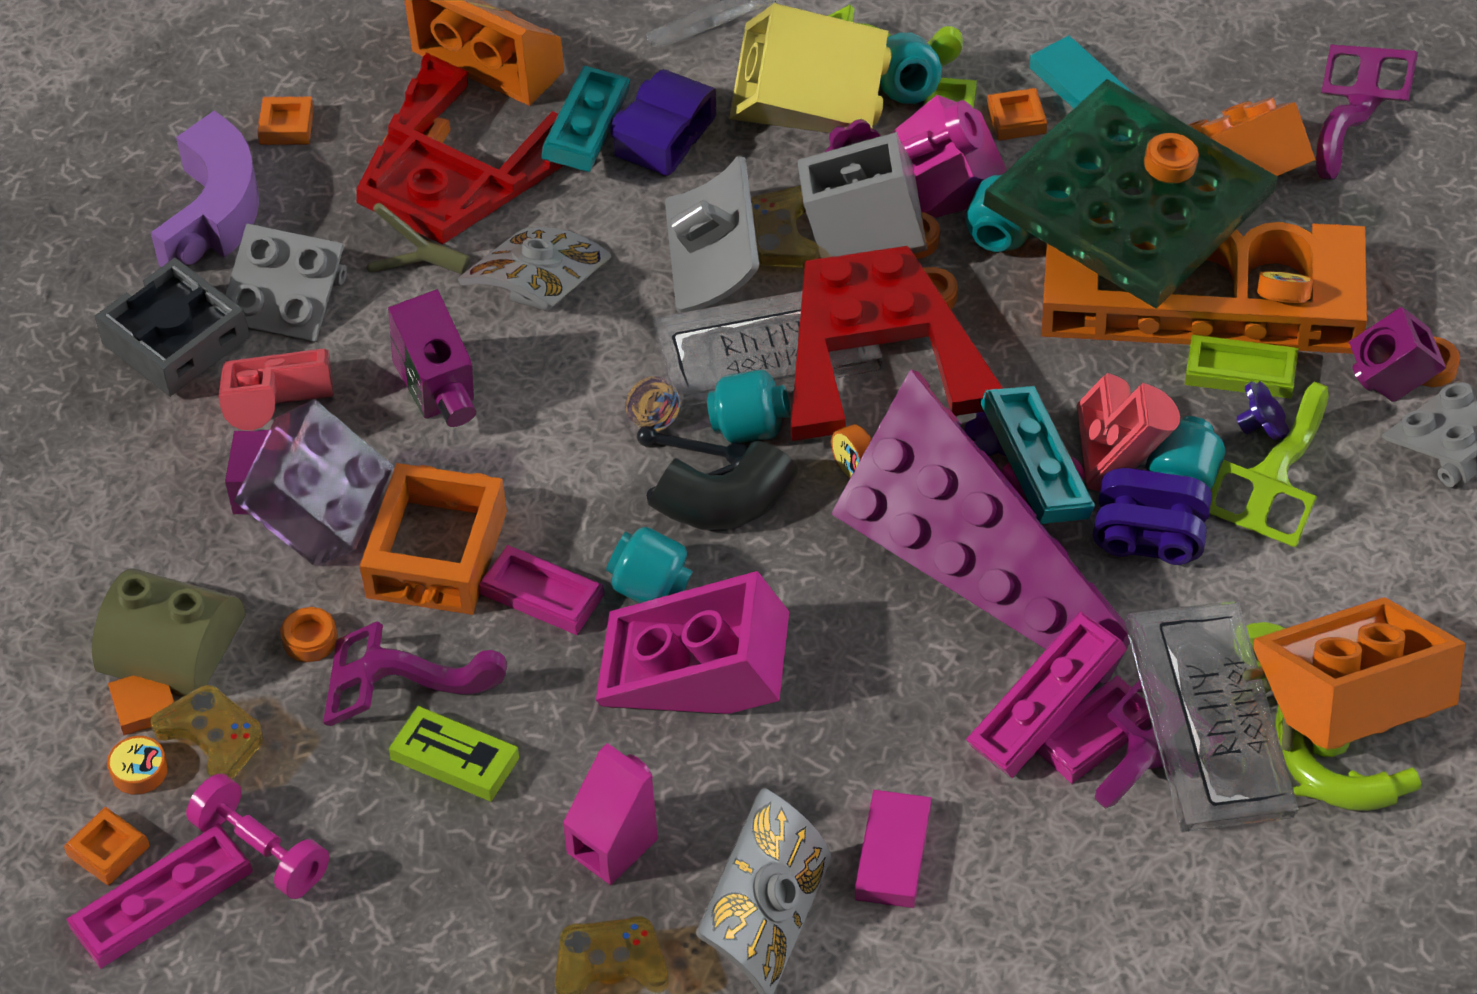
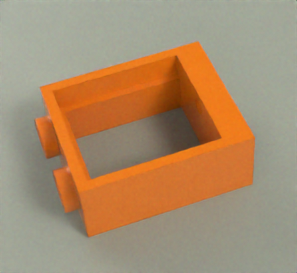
(446, 583)

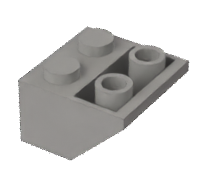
(862, 198)

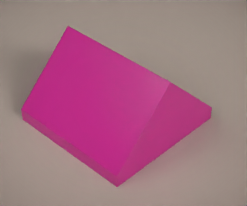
(947, 176)

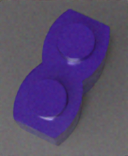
(663, 121)

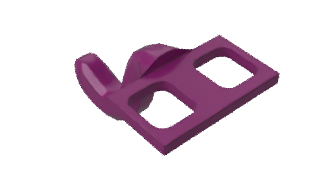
(1362, 97)
(480, 675)
(1141, 755)

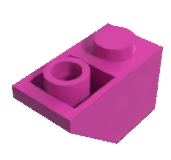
(612, 815)

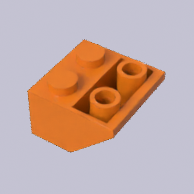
(1263, 134)

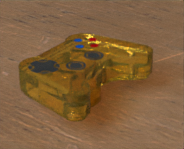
(777, 229)
(215, 725)
(609, 955)

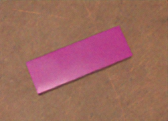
(1046, 694)
(159, 895)

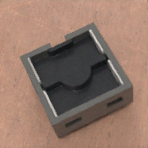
(172, 327)

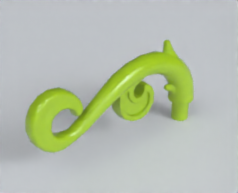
(1317, 782)

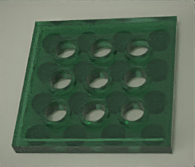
(1135, 218)

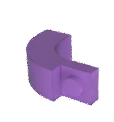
(222, 162)

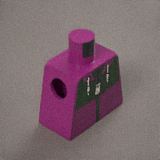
(432, 358)

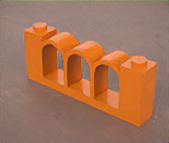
(1325, 323)

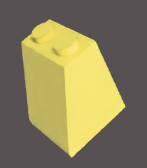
(809, 71)

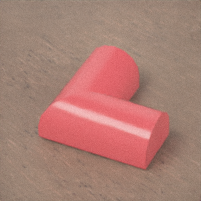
(256, 384)
(1122, 426)

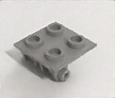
(285, 280)
(1444, 430)

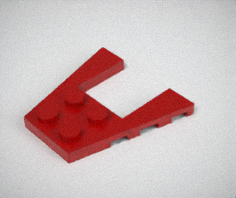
(433, 184)
(873, 302)

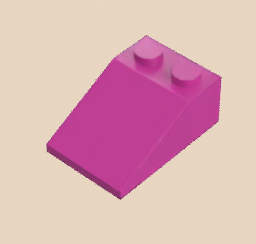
(697, 649)

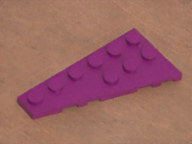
(961, 522)

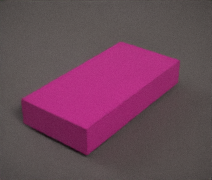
(541, 589)
(1089, 735)
(893, 848)

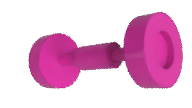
(961, 126)
(299, 867)

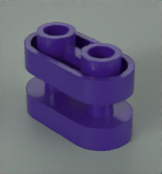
(1152, 515)

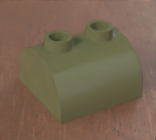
(163, 630)

